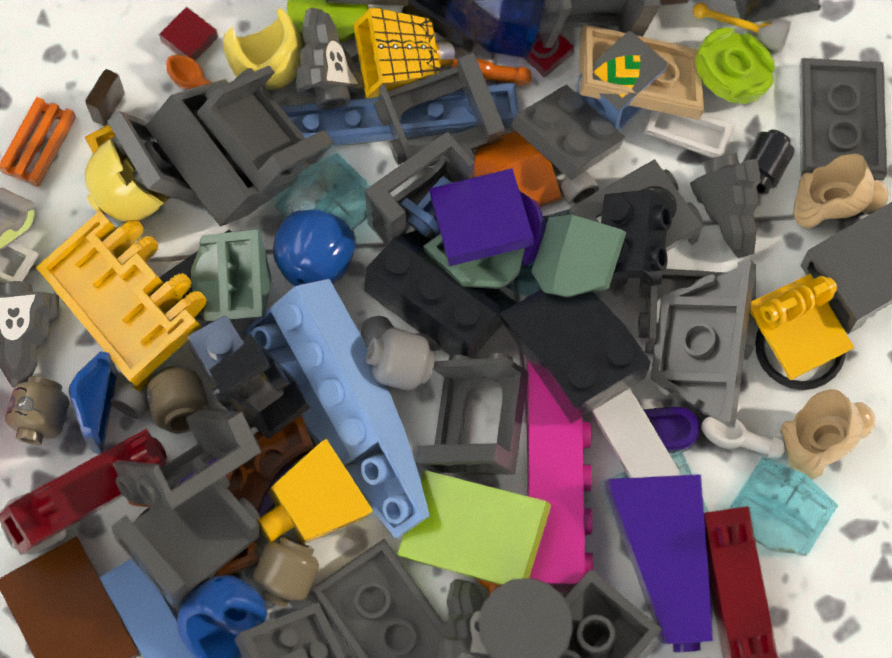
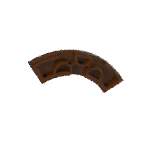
(259, 473)

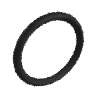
(794, 384)

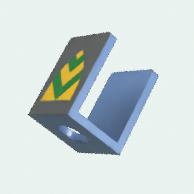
(628, 64)

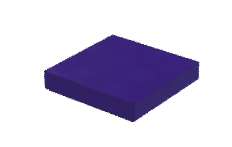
(481, 217)

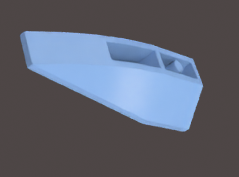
(349, 408)

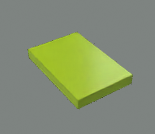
(476, 530)

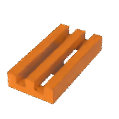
(23, 135)

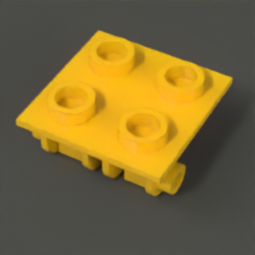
(801, 324)

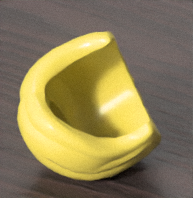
(273, 46)

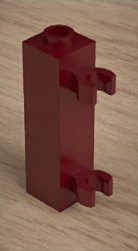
(75, 493)
(737, 585)

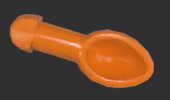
(185, 72)
(520, 76)

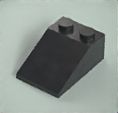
(576, 349)

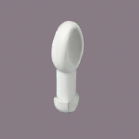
(739, 437)

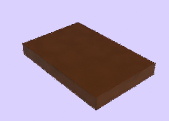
(65, 607)

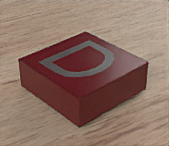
(548, 59)

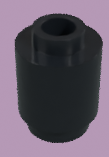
(773, 156)

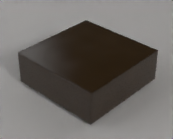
(105, 97)

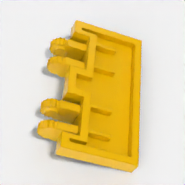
(111, 291)

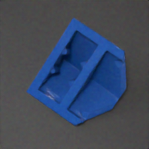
(91, 398)

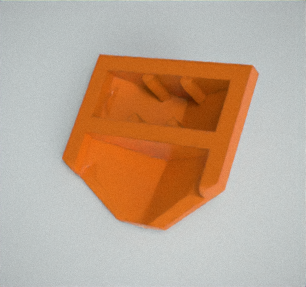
(531, 169)

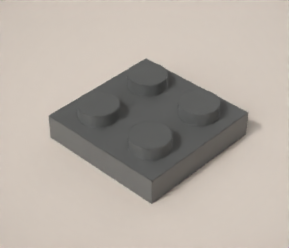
(568, 131)
(152, 165)

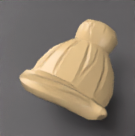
(838, 192)
(825, 431)

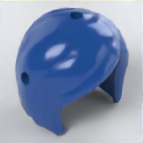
(313, 247)
(217, 614)

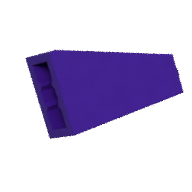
(667, 547)

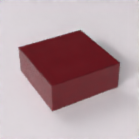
(188, 34)

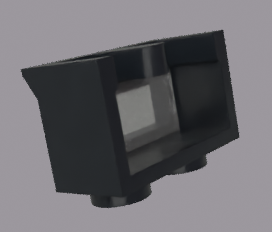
(258, 388)

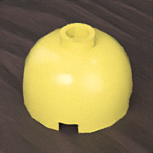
(114, 187)

